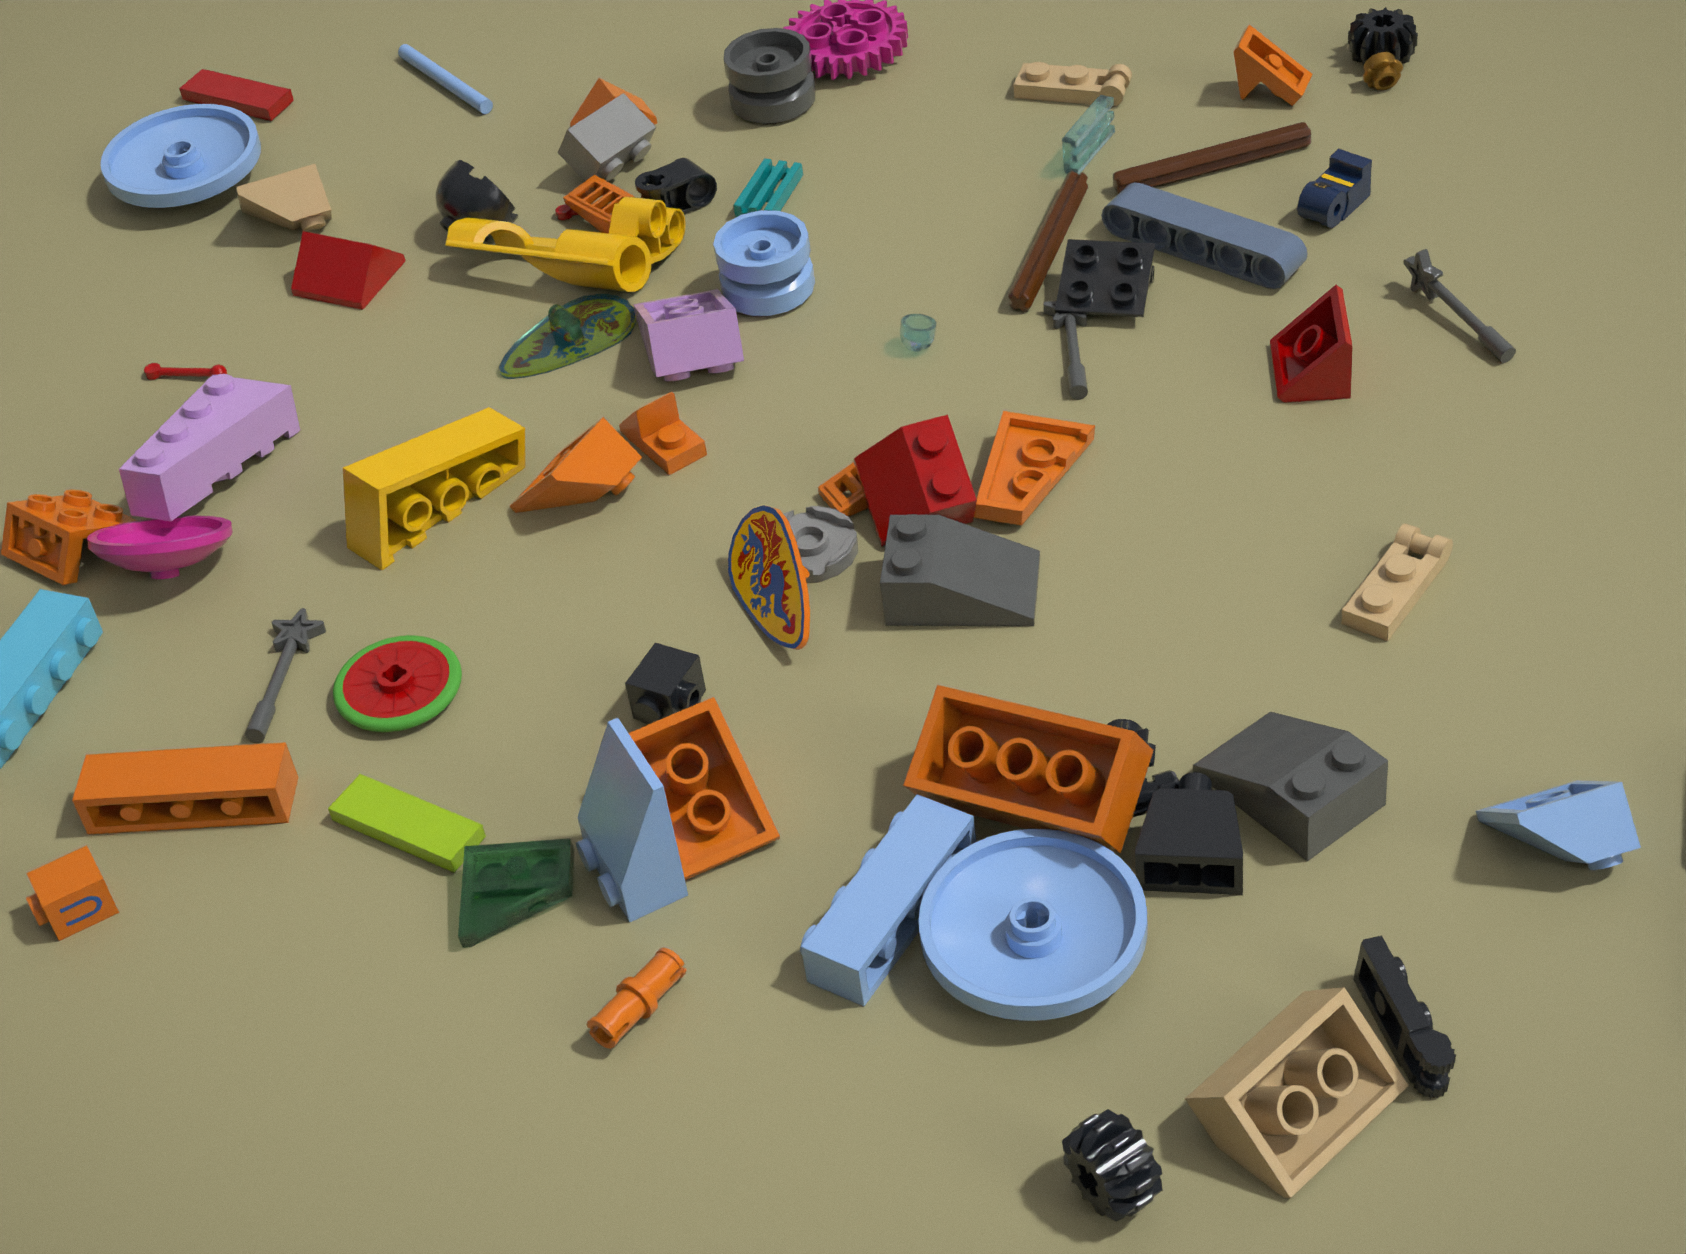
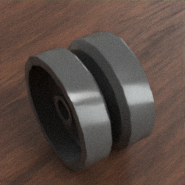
(769, 75)

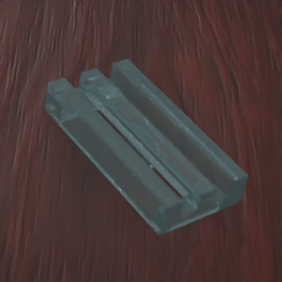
(1088, 135)

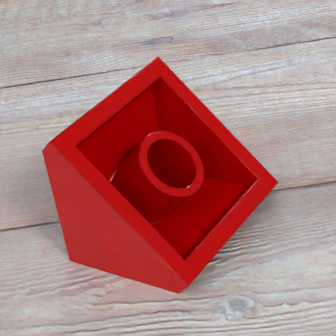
(342, 270)
(1315, 352)

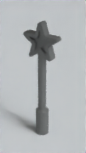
(1426, 277)
(1075, 371)
(291, 635)

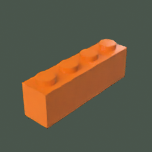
(186, 788)

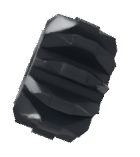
(1382, 32)
(1112, 1165)

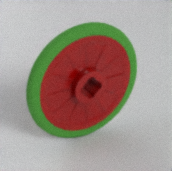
(397, 683)

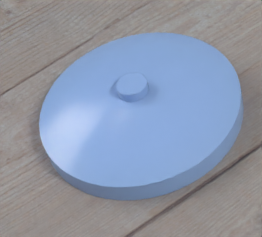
(180, 155)
(1033, 924)

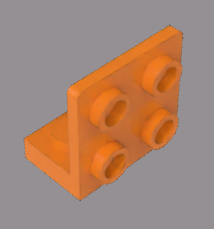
(50, 531)

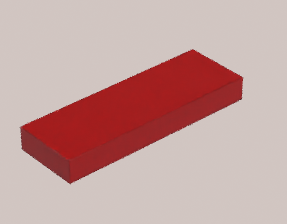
(245, 95)

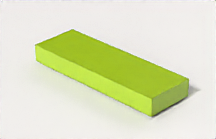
(406, 822)

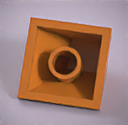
(582, 471)

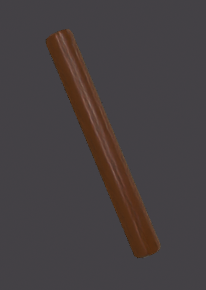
(1215, 157)
(1048, 241)

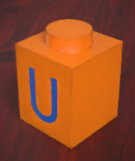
(70, 894)

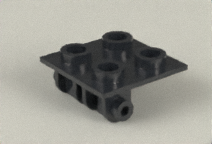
(1105, 278)

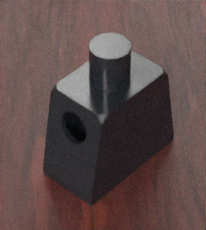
(1190, 840)

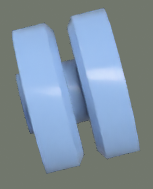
(764, 262)

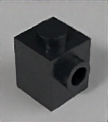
(665, 683)

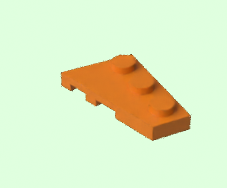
(1027, 463)

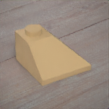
(288, 199)

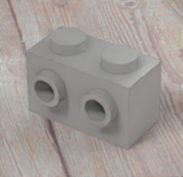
(607, 139)

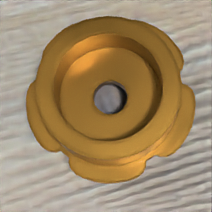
(1382, 71)

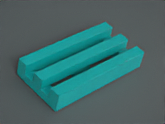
(762, 185)

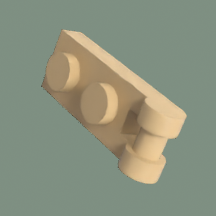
(1071, 83)
(1396, 582)

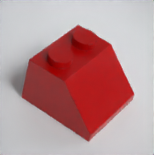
(916, 473)

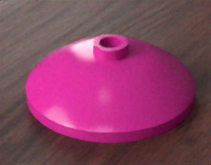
(160, 544)

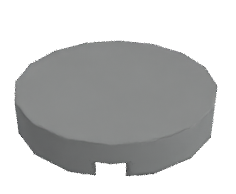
(824, 541)

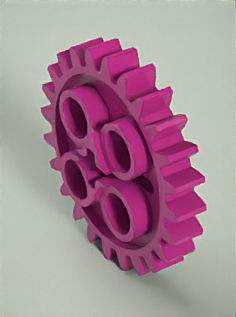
(851, 36)

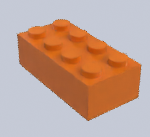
(1029, 766)

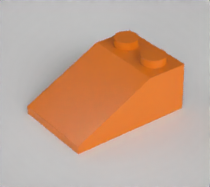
(706, 787)

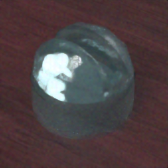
(917, 331)

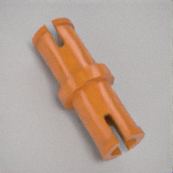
(636, 998)

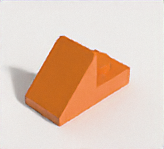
(1264, 62)
(663, 435)

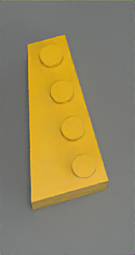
(425, 480)

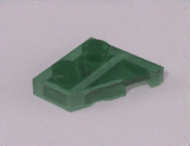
(511, 884)

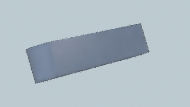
(1205, 235)

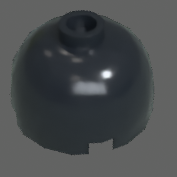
(467, 196)

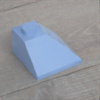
(1570, 821)

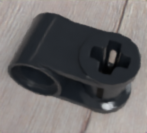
(678, 185)

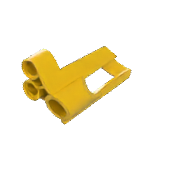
(638, 236)

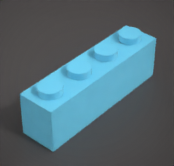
(39, 658)

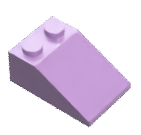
(690, 334)

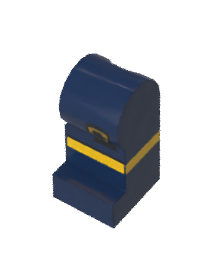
(1337, 190)

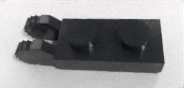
(1403, 1019)

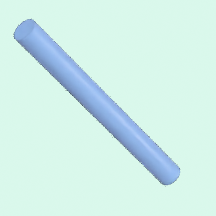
(445, 79)

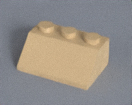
(1298, 1090)

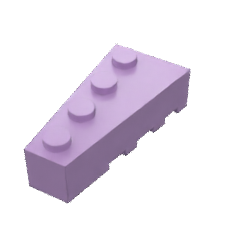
(206, 444)

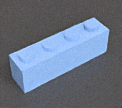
(880, 907)

